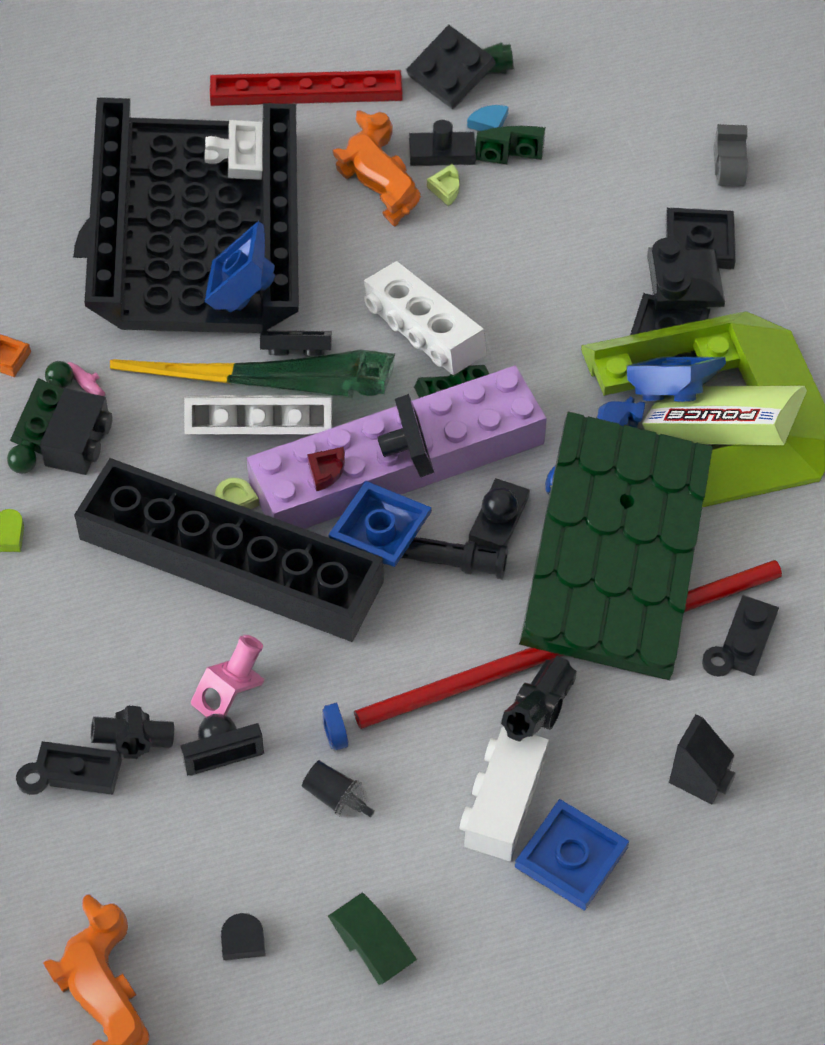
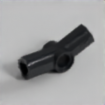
(541, 701)

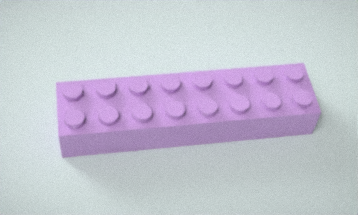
(461, 429)

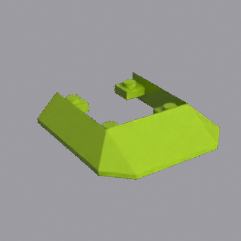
(765, 358)

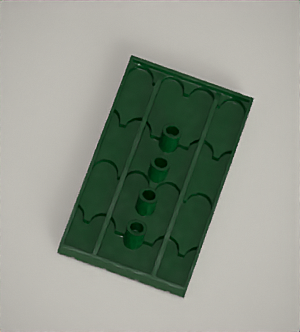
(617, 546)

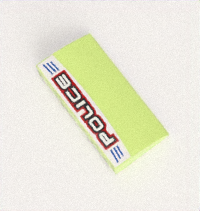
(729, 415)

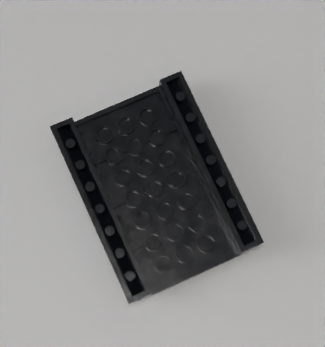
(169, 214)

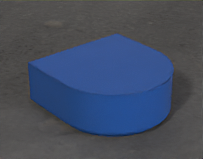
(334, 727)

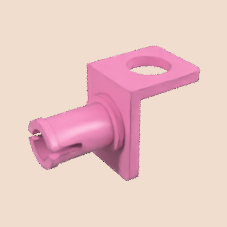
(230, 677)

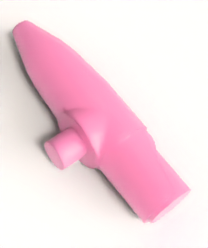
(86, 380)

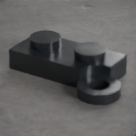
(744, 640)
(71, 769)

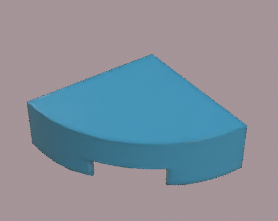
(488, 117)

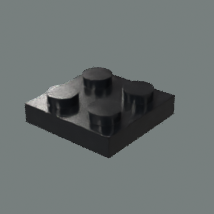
(450, 66)

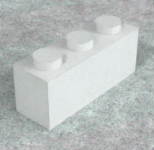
(503, 794)

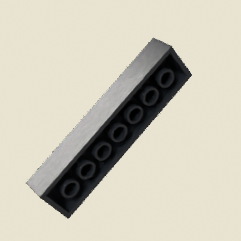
(230, 549)

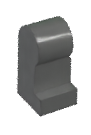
(730, 155)

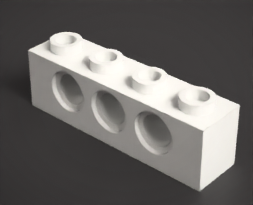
(425, 318)
(257, 414)

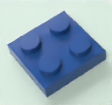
(571, 854)

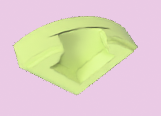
(445, 184)

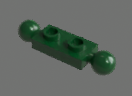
(37, 416)

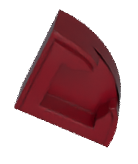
(326, 467)

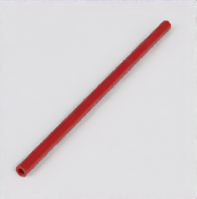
(532, 657)

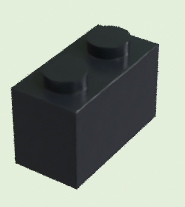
(76, 431)

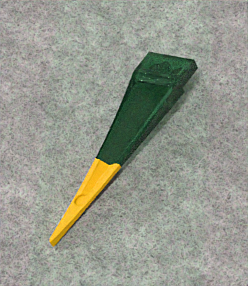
(321, 375)

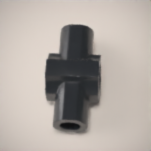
(132, 732)

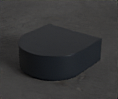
(242, 937)

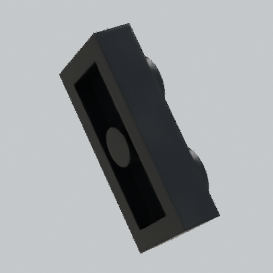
(280, 342)

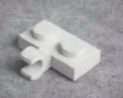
(241, 148)

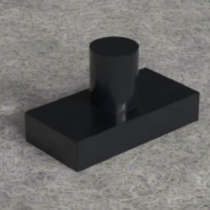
(442, 146)
(408, 437)

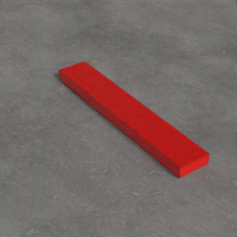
(305, 87)

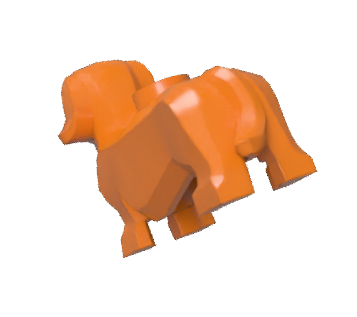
(376, 168)
(91, 980)

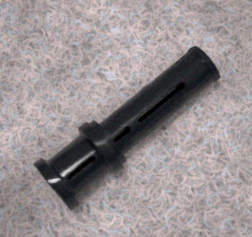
(466, 556)

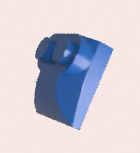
(240, 271)
(673, 376)
(380, 522)

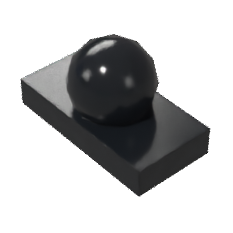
(499, 514)
(221, 744)

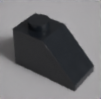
(702, 762)

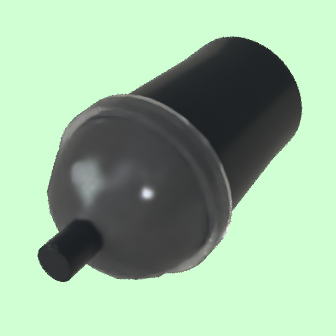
(337, 791)

